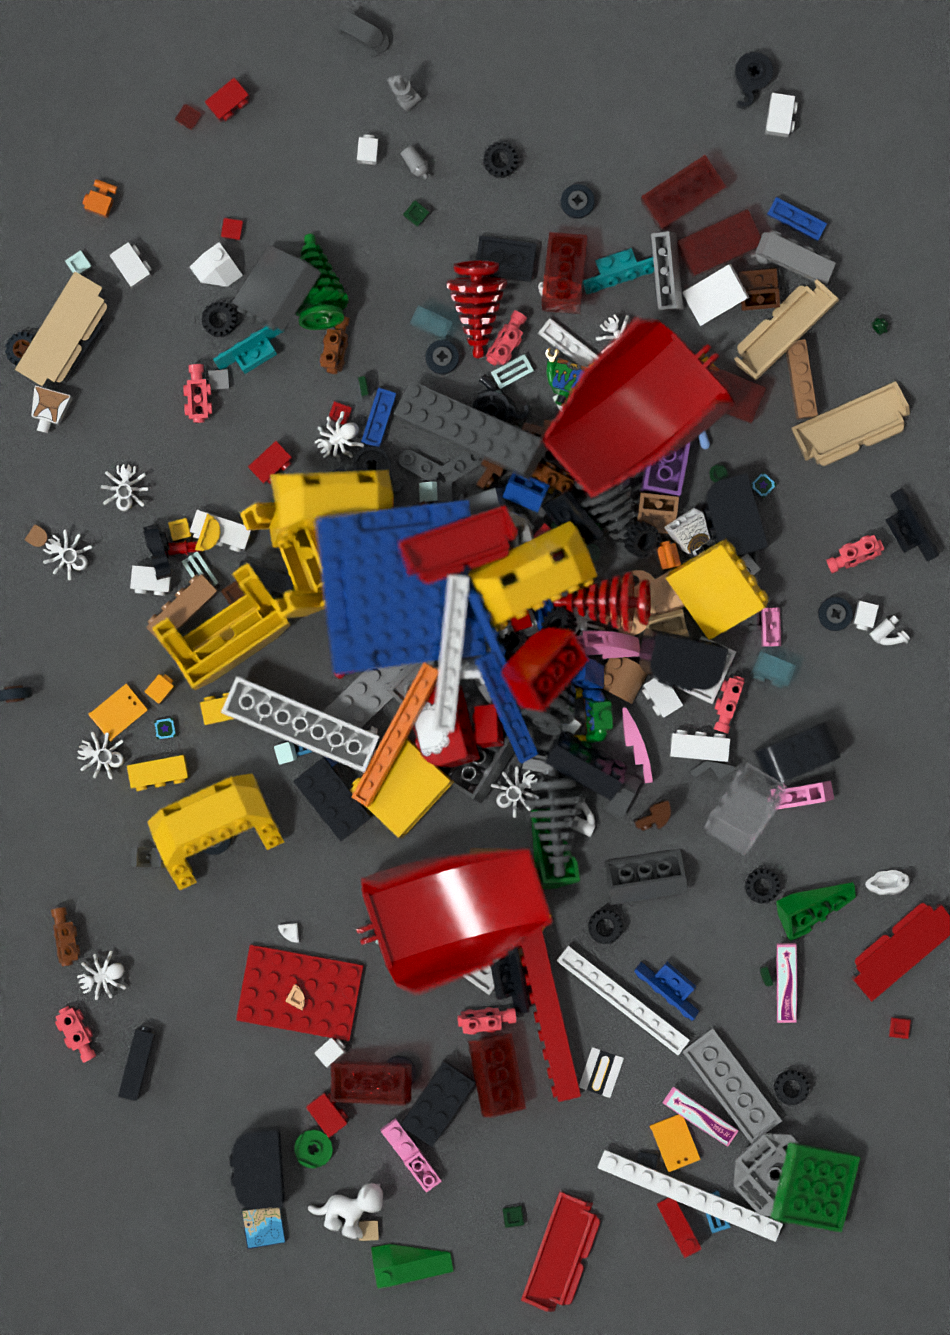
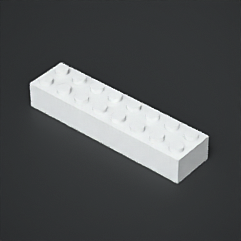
(300, 724)

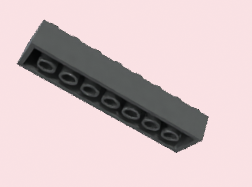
(470, 430)

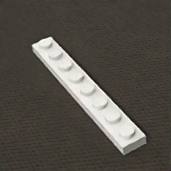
(450, 653)
(623, 1000)

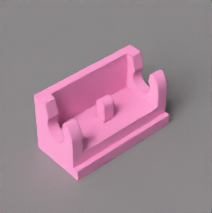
(771, 627)

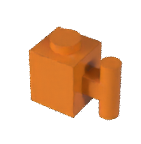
(99, 202)
(668, 555)

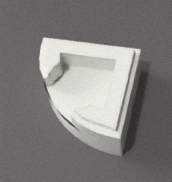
(290, 931)

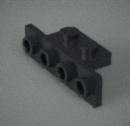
(908, 527)
(509, 980)

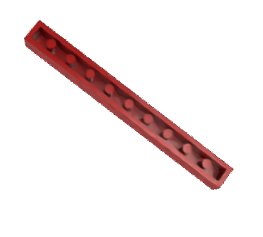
(550, 1018)

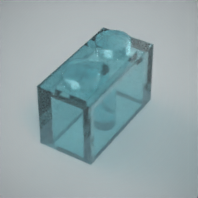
(431, 323)
(773, 669)

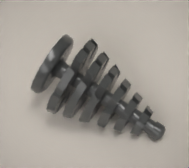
(610, 509)
(555, 715)
(556, 824)

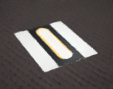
(601, 1072)

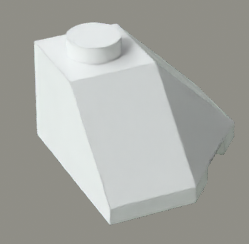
(216, 267)

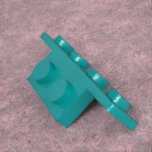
(618, 269)
(250, 352)

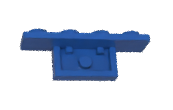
(671, 986)

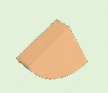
(296, 997)

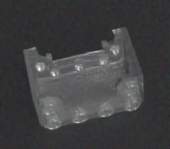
(745, 809)

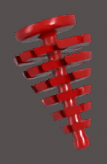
(476, 298)
(618, 602)

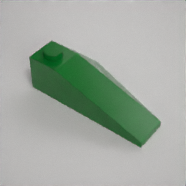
(543, 868)
(804, 909)
(406, 1264)

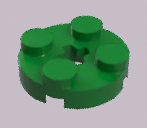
(303, 1153)

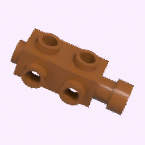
(332, 348)
(556, 479)
(66, 941)

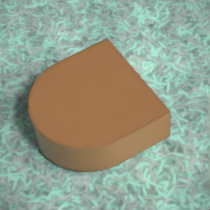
(37, 536)

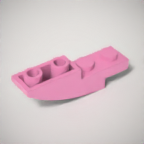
(609, 644)
(411, 1155)

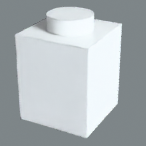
(367, 150)
(865, 615)
(331, 1052)

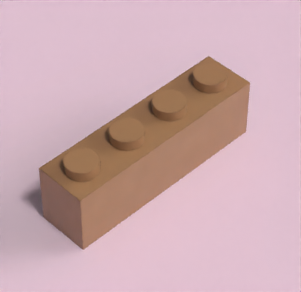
(801, 380)
(186, 604)

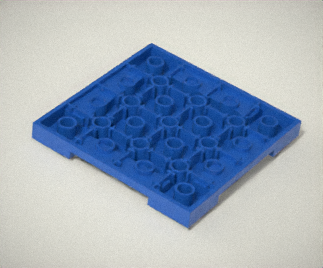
(370, 602)

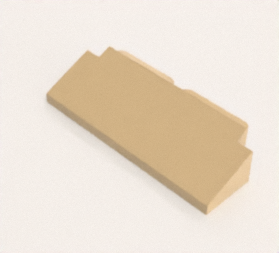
(787, 326)
(57, 339)
(852, 425)

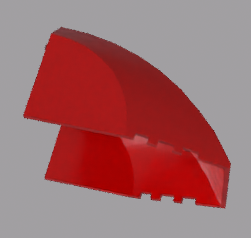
(635, 406)
(452, 914)

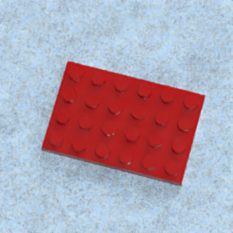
(327, 985)

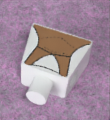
(49, 407)

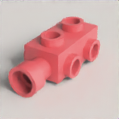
(506, 344)
(196, 400)
(858, 551)
(728, 697)
(481, 1022)
(74, 1028)

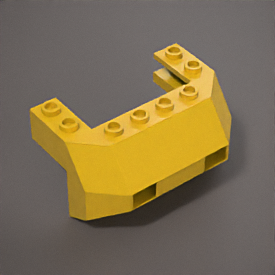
(324, 494)
(301, 561)
(536, 573)
(227, 636)
(209, 819)

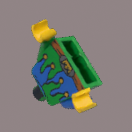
(562, 376)
(597, 715)

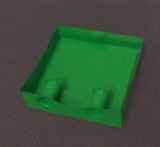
(815, 1187)

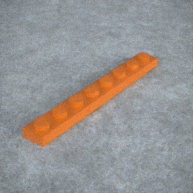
(396, 734)

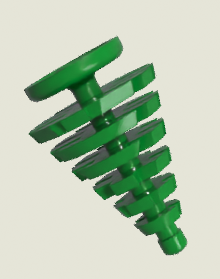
(326, 299)

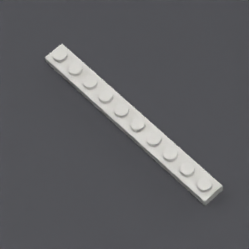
(689, 1195)

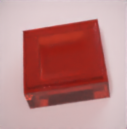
(188, 117)

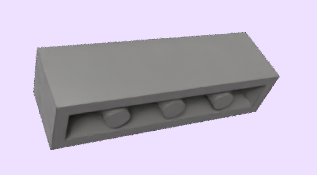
(794, 257)
(667, 271)

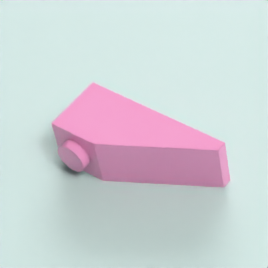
(807, 794)

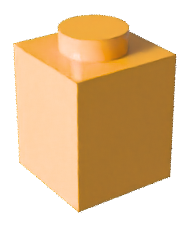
(160, 688)

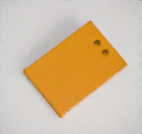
(118, 712)
(675, 1142)

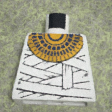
(689, 531)

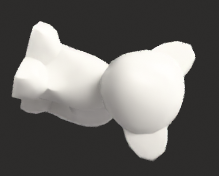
(369, 1200)

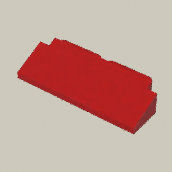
(459, 544)
(895, 955)
(559, 1258)

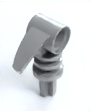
(406, 94)

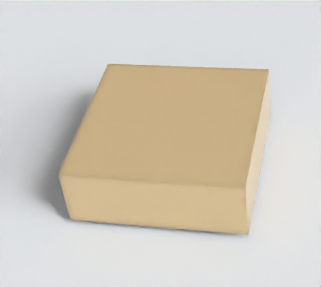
(369, 1230)

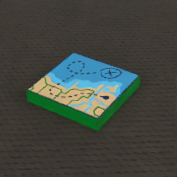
(263, 1227)

